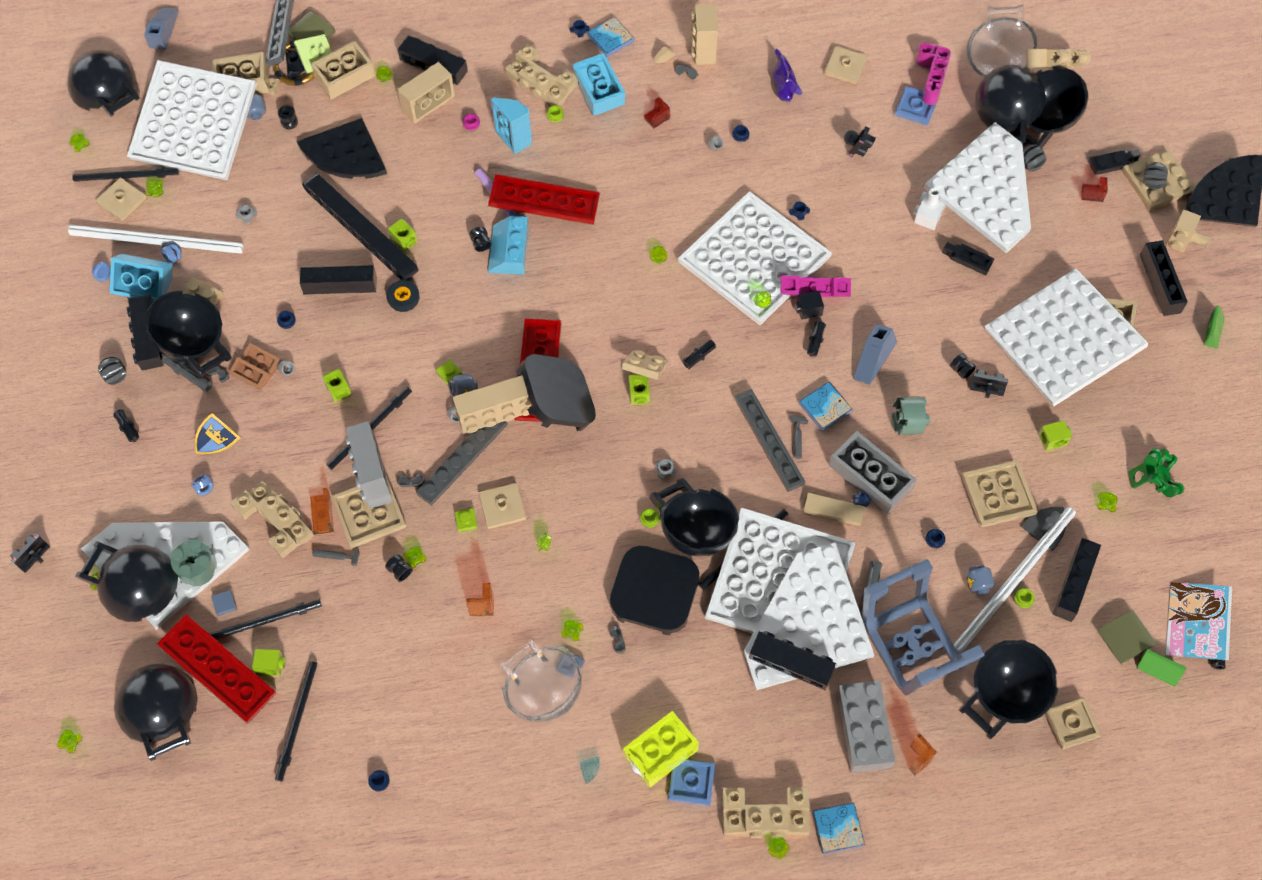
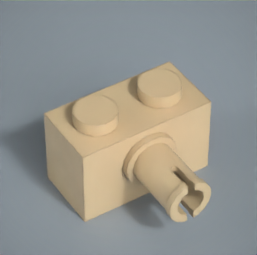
(1185, 232)

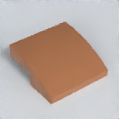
(255, 366)

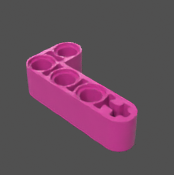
(937, 59)

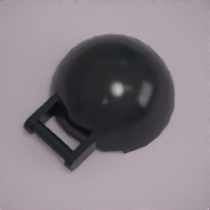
(100, 80)
(1011, 98)
(1064, 103)
(186, 329)
(696, 520)
(132, 580)
(1012, 684)
(156, 705)

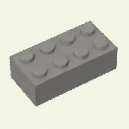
(368, 465)
(872, 472)
(865, 726)

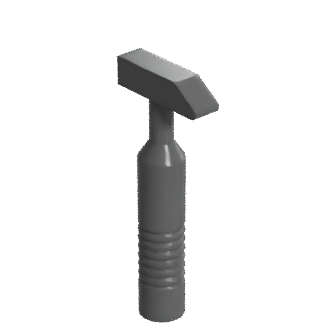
(798, 435)
(337, 555)

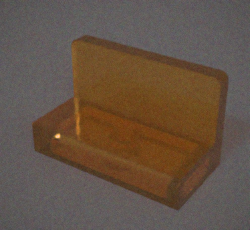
(322, 513)
(482, 606)
(925, 754)

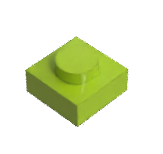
(447, 371)
(466, 520)

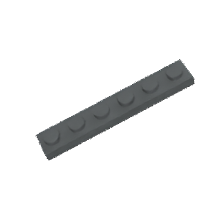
(279, 32)
(769, 440)
(458, 462)

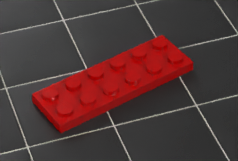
(544, 199)
(540, 338)
(216, 669)

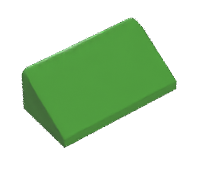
(1214, 328)
(1161, 667)

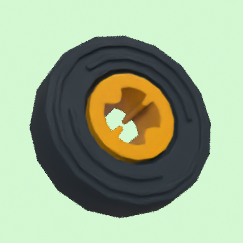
(398, 289)

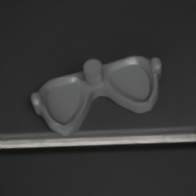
(692, 73)
(223, 375)
(404, 482)
(617, 634)

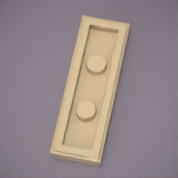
(834, 509)

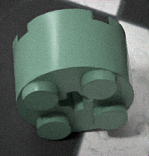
(910, 415)
(193, 562)

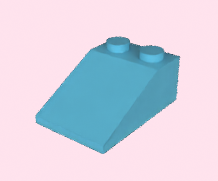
(599, 84)

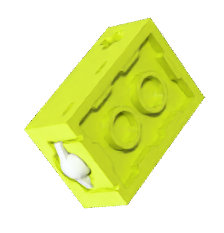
(660, 749)

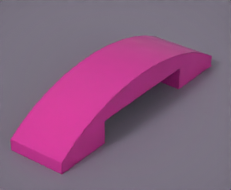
(827, 286)

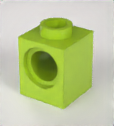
(401, 229)
(639, 382)
(339, 391)
(1055, 435)
(268, 662)

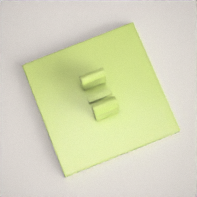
(312, 49)

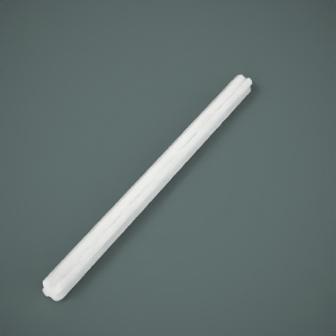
(159, 239)
(1012, 582)

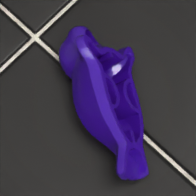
(785, 79)

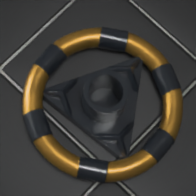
(294, 68)

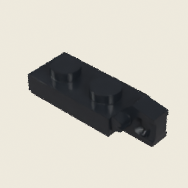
(1113, 161)
(969, 257)

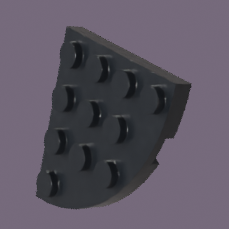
(344, 151)
(1230, 192)

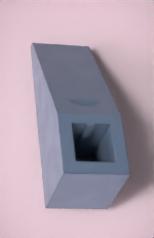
(160, 28)
(875, 352)

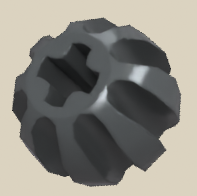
(1033, 157)
(1155, 175)
(112, 370)

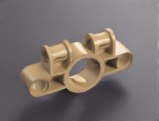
(1057, 58)

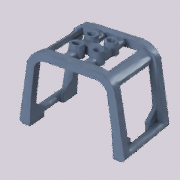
(921, 573)

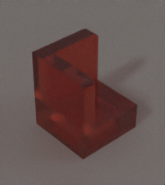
(659, 114)
(1095, 192)

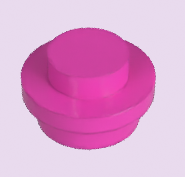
(471, 122)

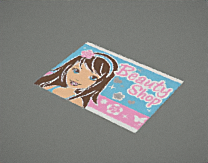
(1199, 621)

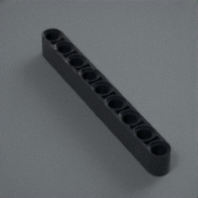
(360, 227)

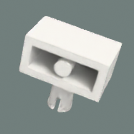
(930, 209)

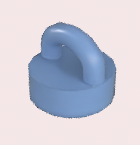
(169, 255)
(101, 272)
(202, 482)

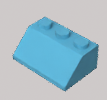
(512, 123)
(509, 246)
(139, 276)

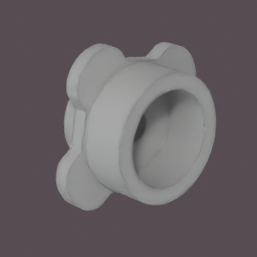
(246, 209)
(660, 465)

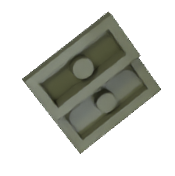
(310, 26)
(1127, 636)

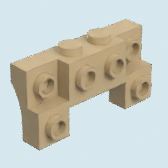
(538, 80)
(278, 514)
(766, 819)

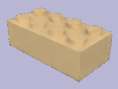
(492, 404)

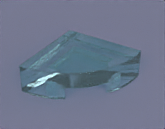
(590, 768)

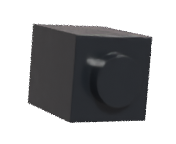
(809, 305)

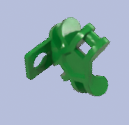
(1156, 473)

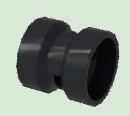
(287, 117)
(480, 239)
(963, 366)
(399, 568)

